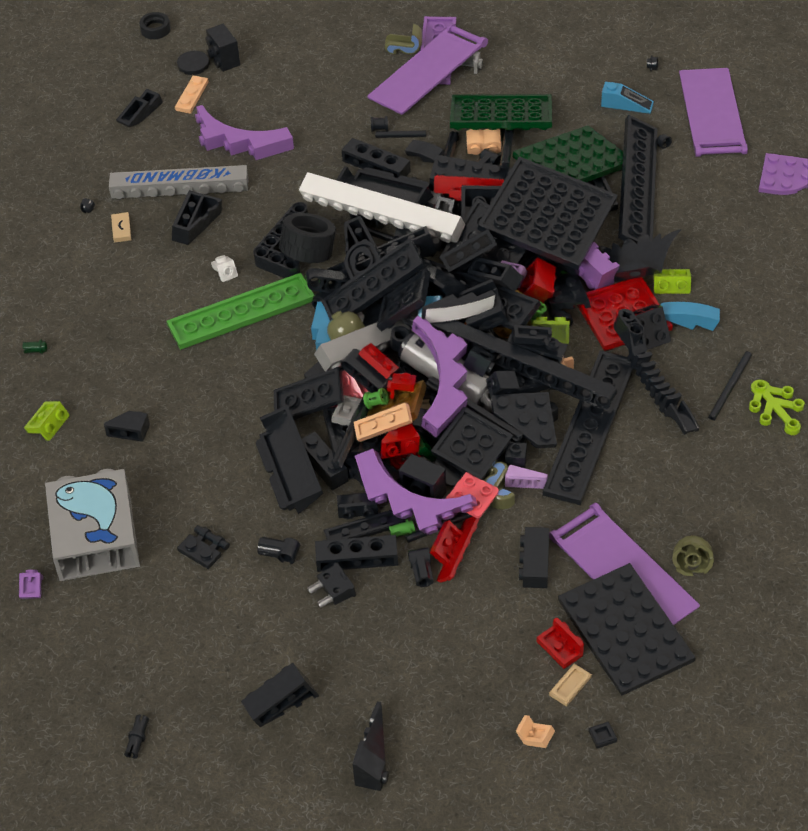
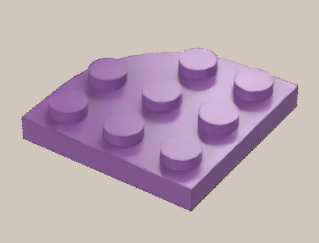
(783, 174)

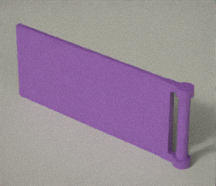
(426, 69)
(712, 111)
(605, 547)

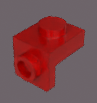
(401, 382)

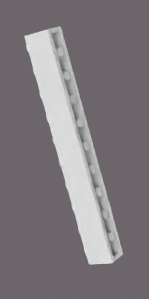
(381, 207)

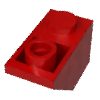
(400, 442)

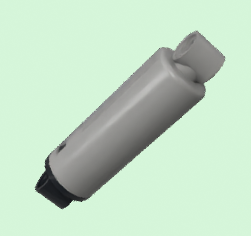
(416, 354)

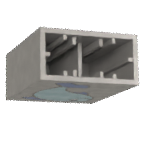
(91, 524)

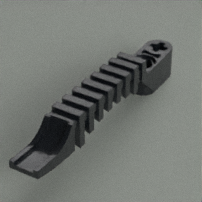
(632, 335)

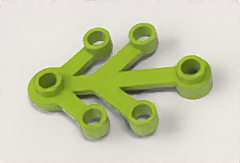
(776, 404)

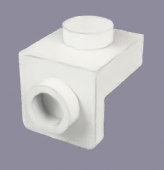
(225, 268)

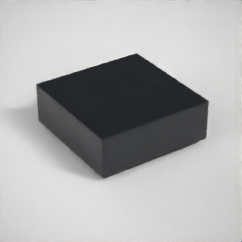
(602, 735)

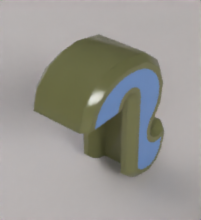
(405, 43)
(505, 498)

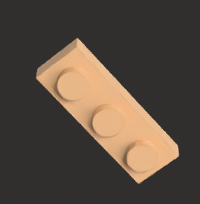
(191, 94)
(383, 422)

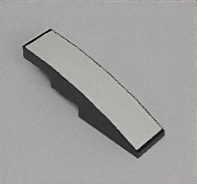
(455, 308)

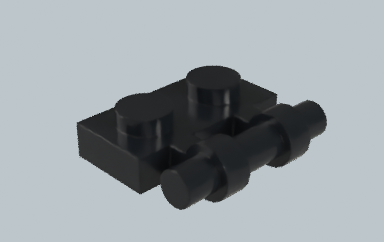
(201, 552)

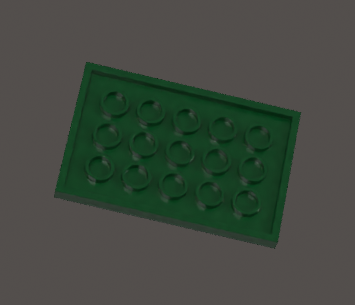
(501, 111)
(576, 153)

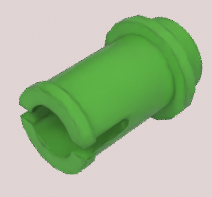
(402, 528)

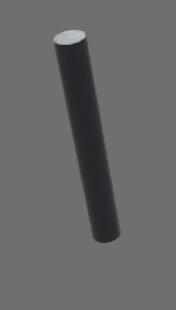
(400, 134)

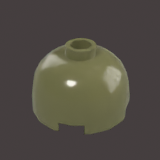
(343, 324)
(692, 552)

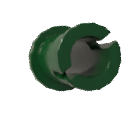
(36, 346)

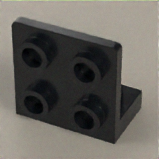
(654, 324)

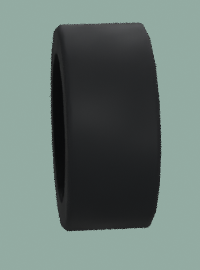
(158, 32)

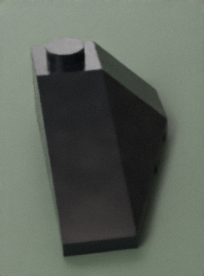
(369, 760)

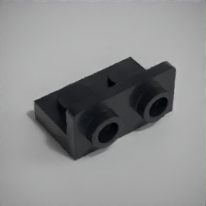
(355, 505)

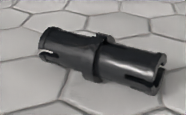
(136, 736)

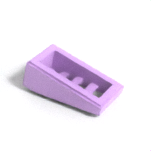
(524, 478)

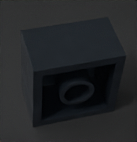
(222, 47)
(423, 477)

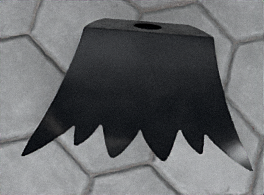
(641, 258)

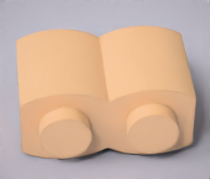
(480, 139)

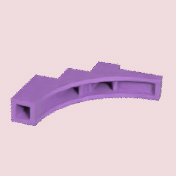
(258, 143)
(451, 375)
(427, 511)

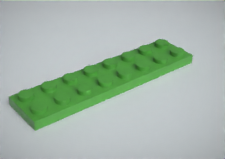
(240, 311)

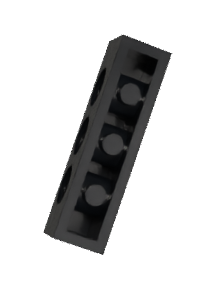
(366, 155)
(357, 552)

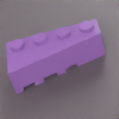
(597, 269)

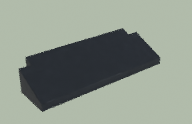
(386, 183)
(287, 458)

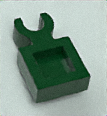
(425, 449)

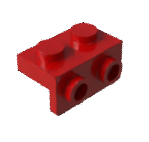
(378, 360)
(561, 643)

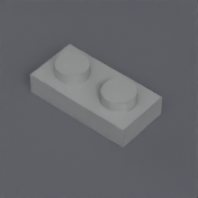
(345, 410)

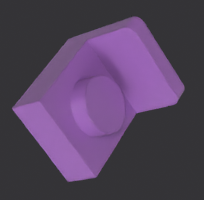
(30, 584)

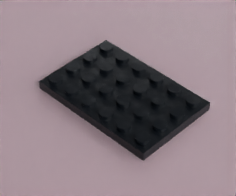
(626, 629)

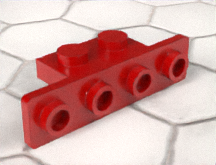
(452, 184)
(451, 546)

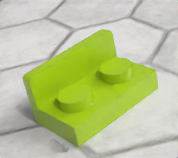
(672, 281)
(48, 419)

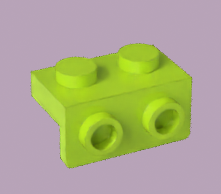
(559, 327)

